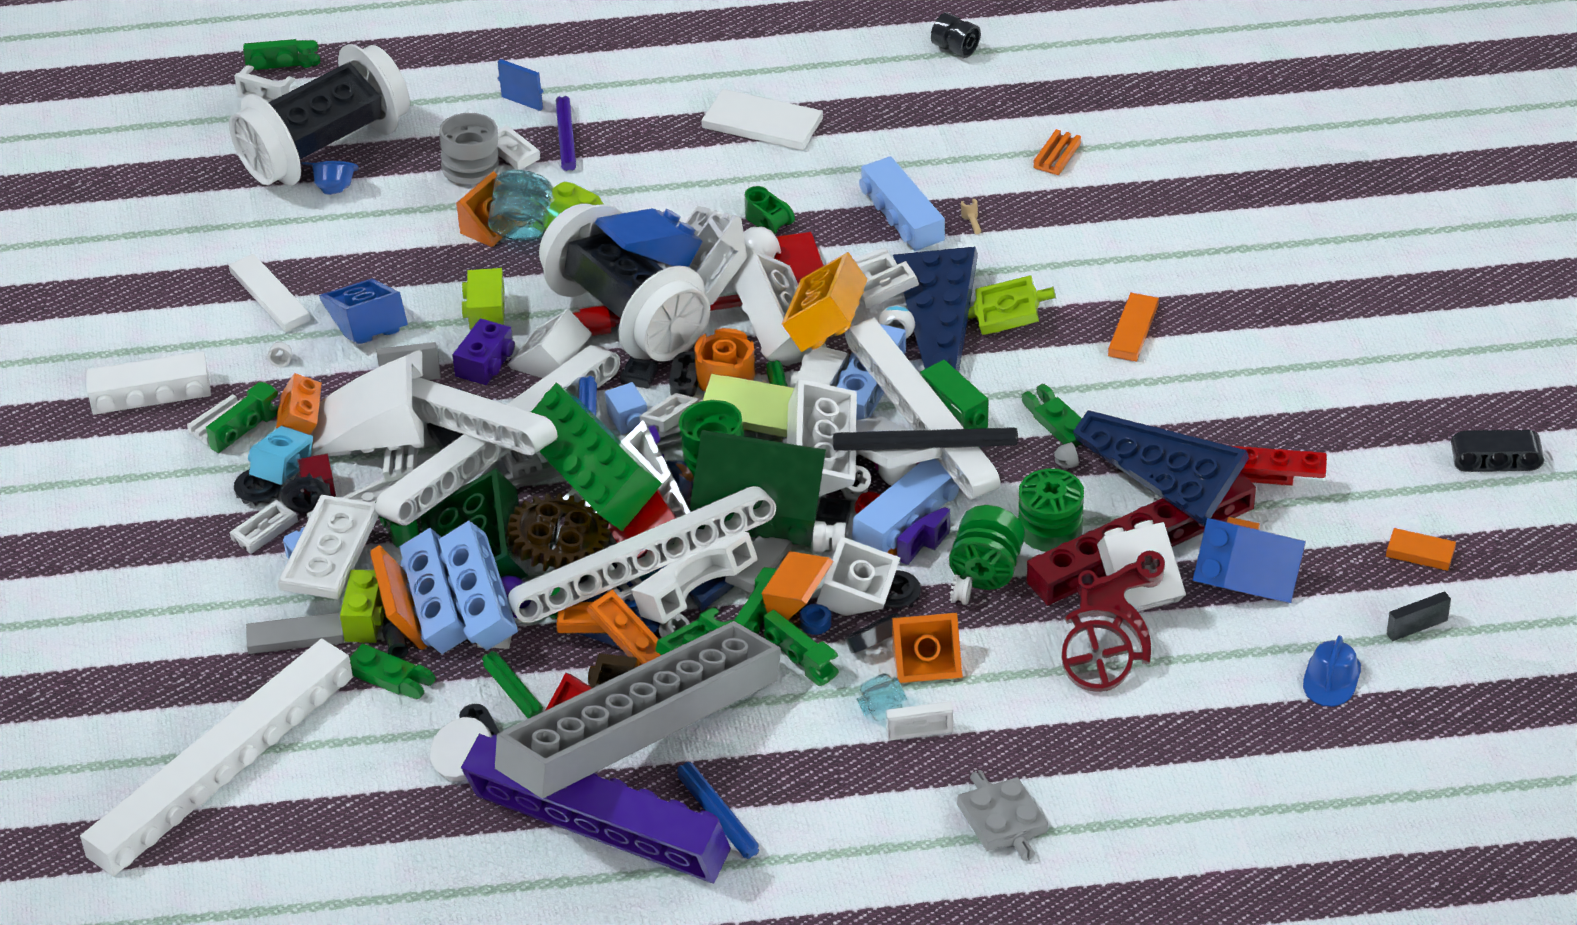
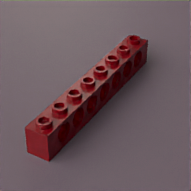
(1057, 571)

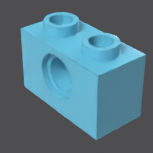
(278, 454)

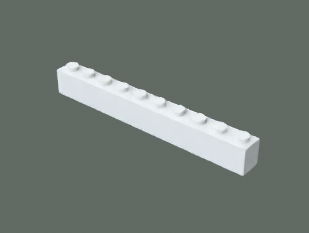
(216, 757)

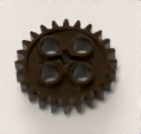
(537, 526)

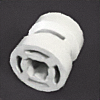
(827, 536)

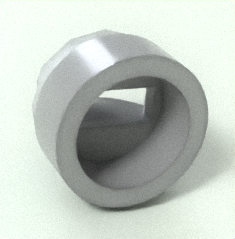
(1066, 456)

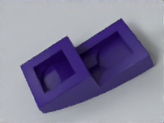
(926, 532)

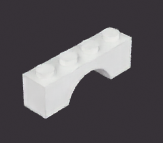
(665, 592)

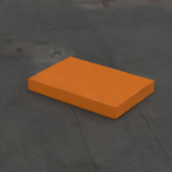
(396, 596)

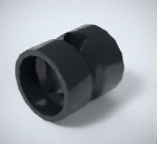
(955, 34)

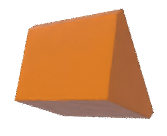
(474, 212)
(794, 582)
(926, 647)

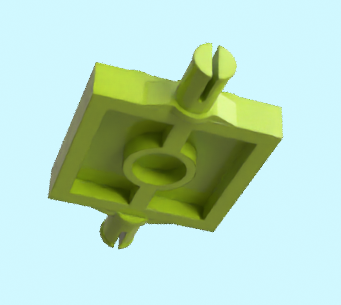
(1008, 304)

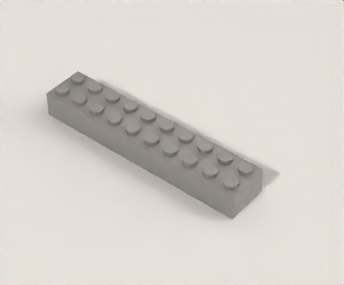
(636, 709)

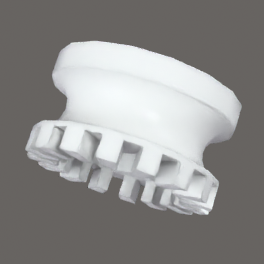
(961, 589)

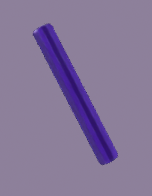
(565, 132)

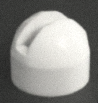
(285, 358)

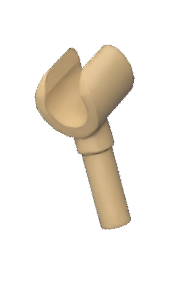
(970, 213)

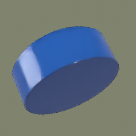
(815, 619)

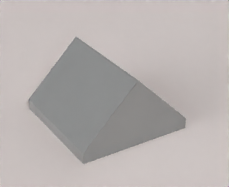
(430, 357)

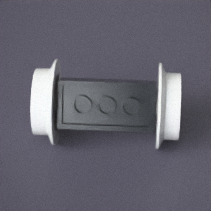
(281, 132)
(657, 307)

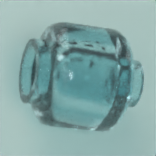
(880, 695)

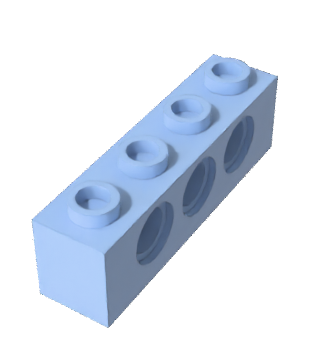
(858, 378)
(477, 586)
(431, 592)

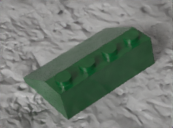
(783, 470)
(487, 505)

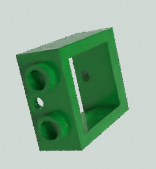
(956, 389)

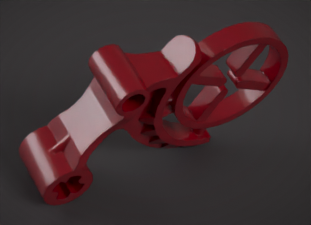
(1107, 599)

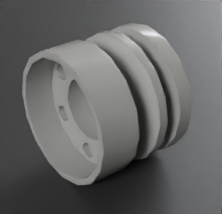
(468, 147)

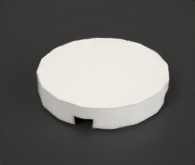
(453, 745)

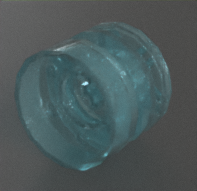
(520, 205)

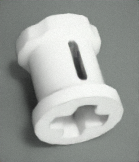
(865, 480)

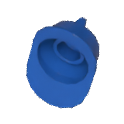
(332, 176)
(1332, 673)

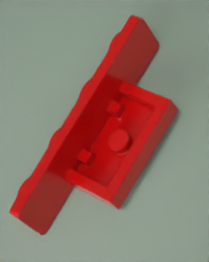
(1281, 465)

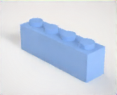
(902, 203)
(901, 505)

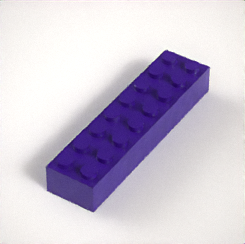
(610, 814)

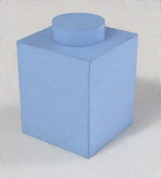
(625, 407)

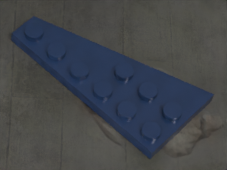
(940, 301)
(1175, 466)

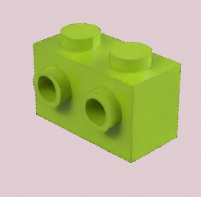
(484, 296)
(362, 608)

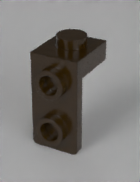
(609, 667)

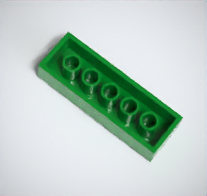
(595, 459)

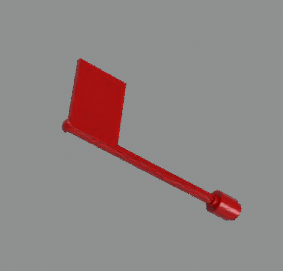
(796, 250)

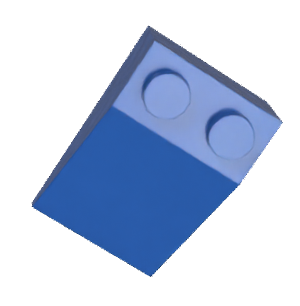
(653, 235)
(365, 310)
(1249, 560)

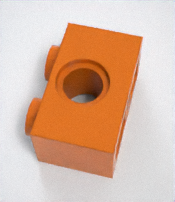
(299, 404)

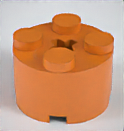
(724, 354)

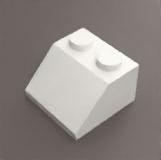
(551, 345)
(857, 578)

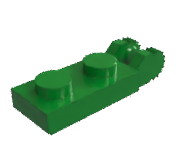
(281, 54)
(1053, 414)
(390, 672)

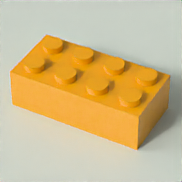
(825, 303)

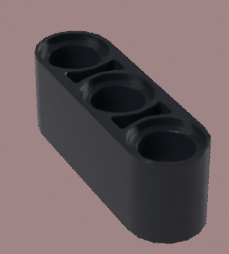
(1497, 450)

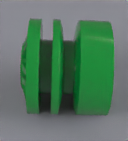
(708, 416)
(1051, 508)
(987, 546)

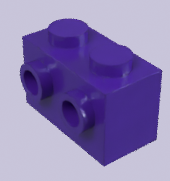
(483, 351)

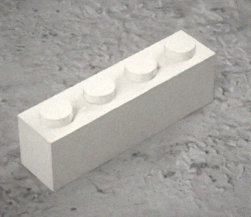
(148, 382)

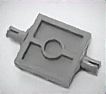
(1002, 814)

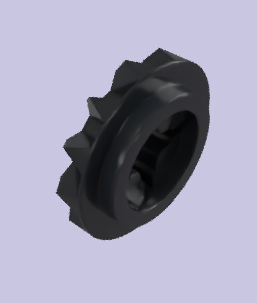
(247, 493)
(299, 501)
(909, 588)

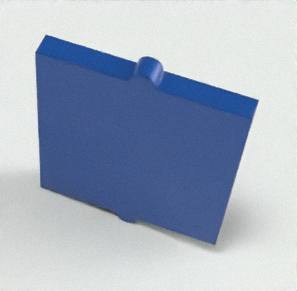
(520, 84)

